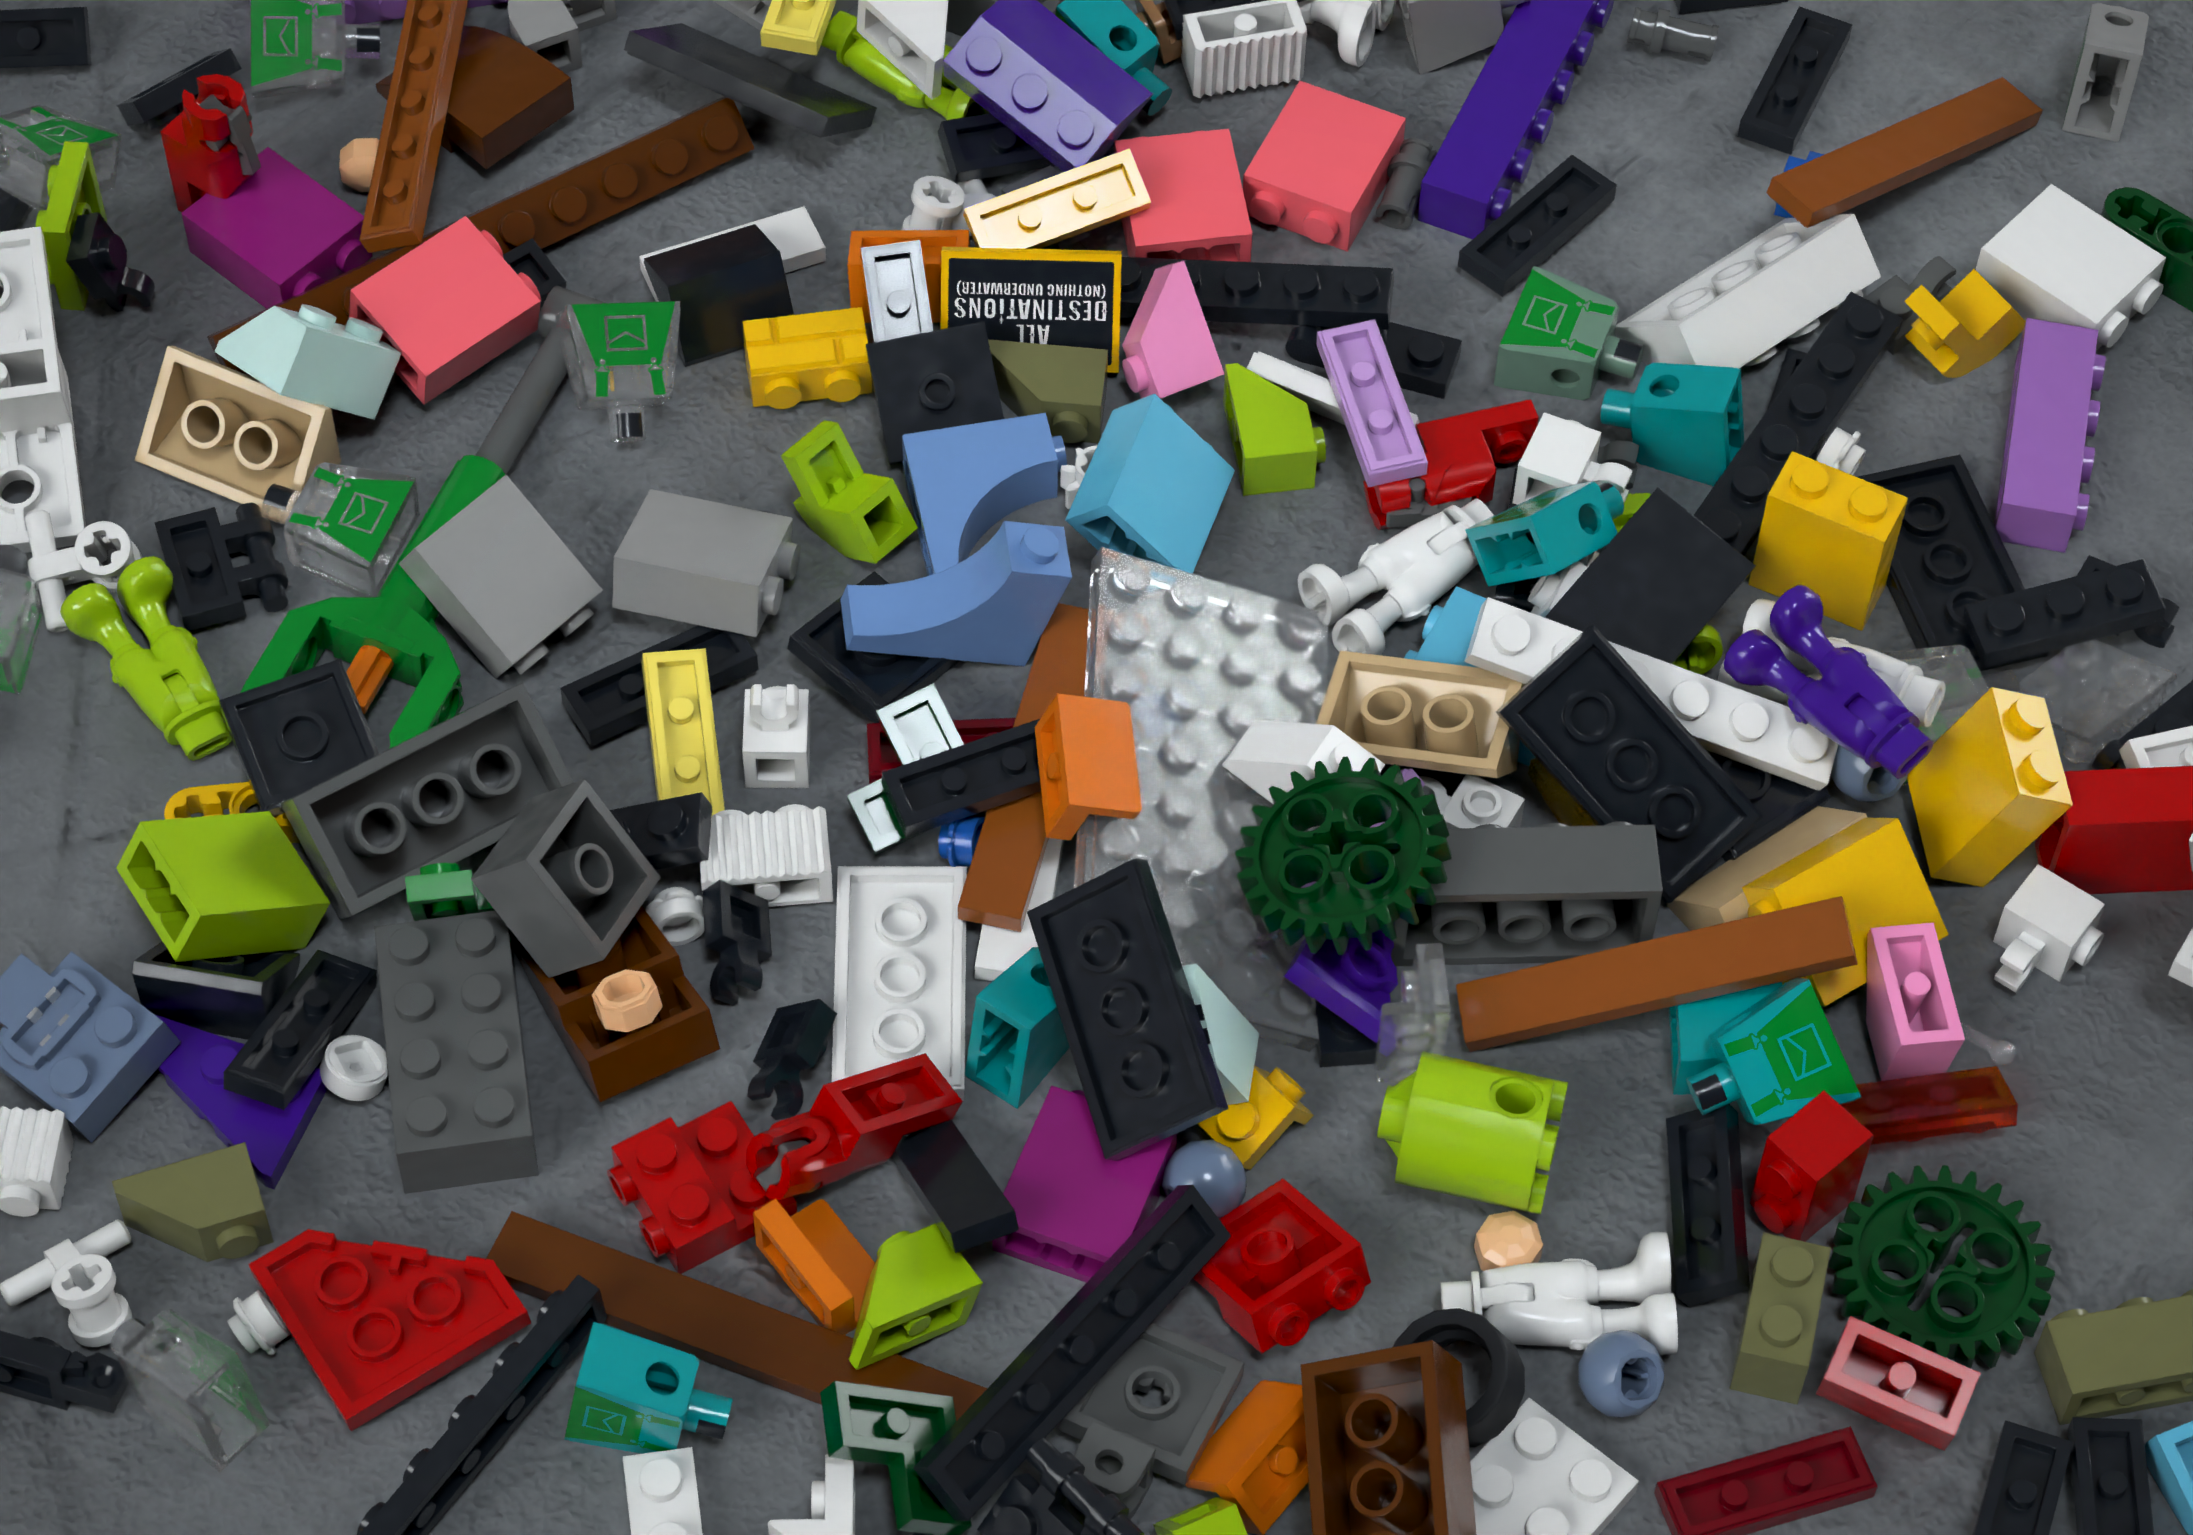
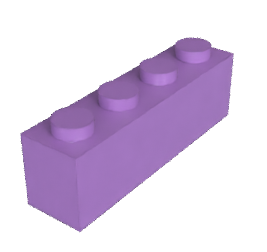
(2047, 435)

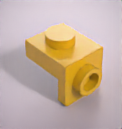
(1257, 1124)

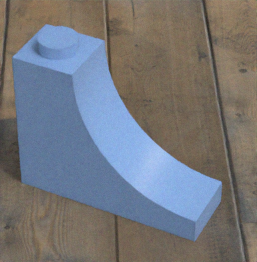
(974, 477)
(974, 611)

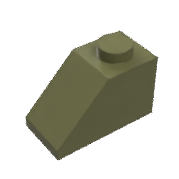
(1055, 381)
(199, 1205)

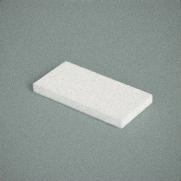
(899, 969)

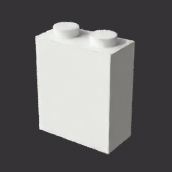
(2072, 267)

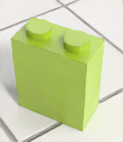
(222, 885)

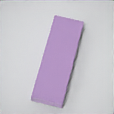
(1371, 403)

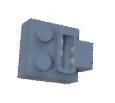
(77, 1040)

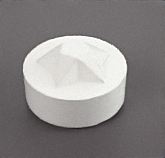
(354, 1067)

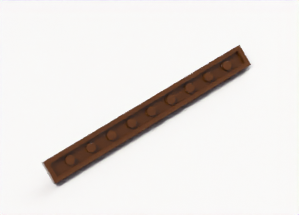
(568, 199)

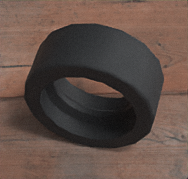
(1507, 1381)

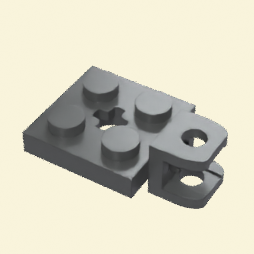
(1129, 1441)

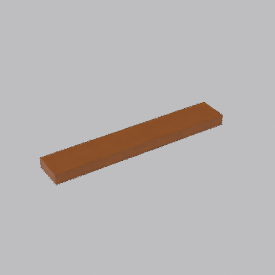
(413, 124)
(1903, 152)
(1014, 833)
(1656, 974)

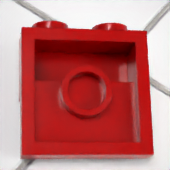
(691, 1186)
(1282, 1267)

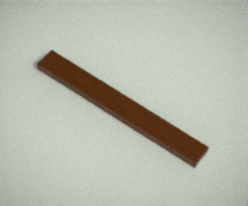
(705, 1318)

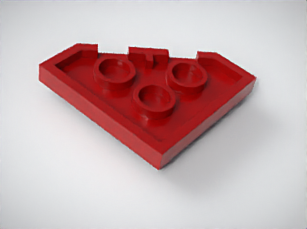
(384, 1315)

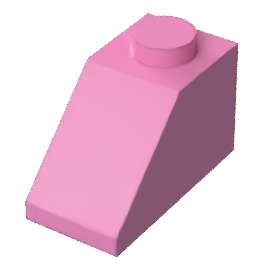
(1169, 337)
(1910, 1002)

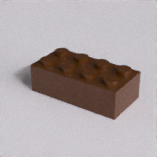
(1388, 1443)

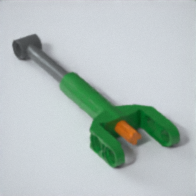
(397, 629)

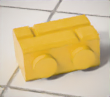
(807, 358)

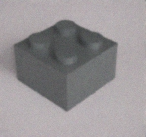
(566, 878)

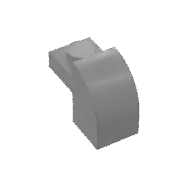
(554, 26)

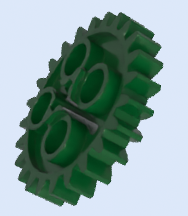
(1343, 855)
(1996, 1301)

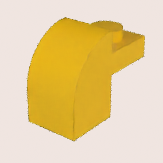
(1964, 327)

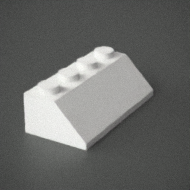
(1756, 296)

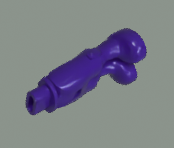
(1849, 700)

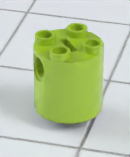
(1473, 1131)

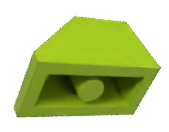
(1270, 434)
(912, 1295)

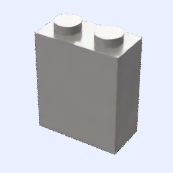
(704, 563)
(502, 579)

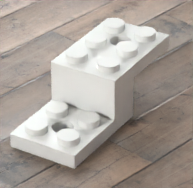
(34, 398)

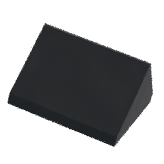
(719, 287)
(214, 994)

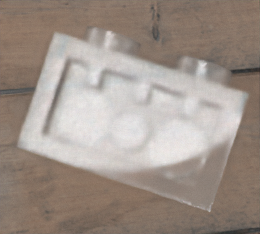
(1417, 1021)

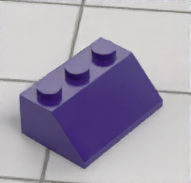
(1045, 82)

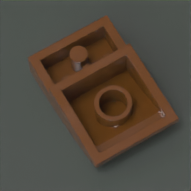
(499, 96)
(618, 1059)

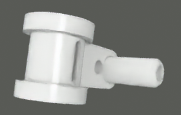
(946, 204)
(75, 564)
(80, 1282)

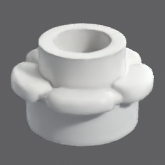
(1842, 452)
(678, 915)
(257, 1324)

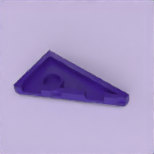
(1349, 983)
(270, 1134)

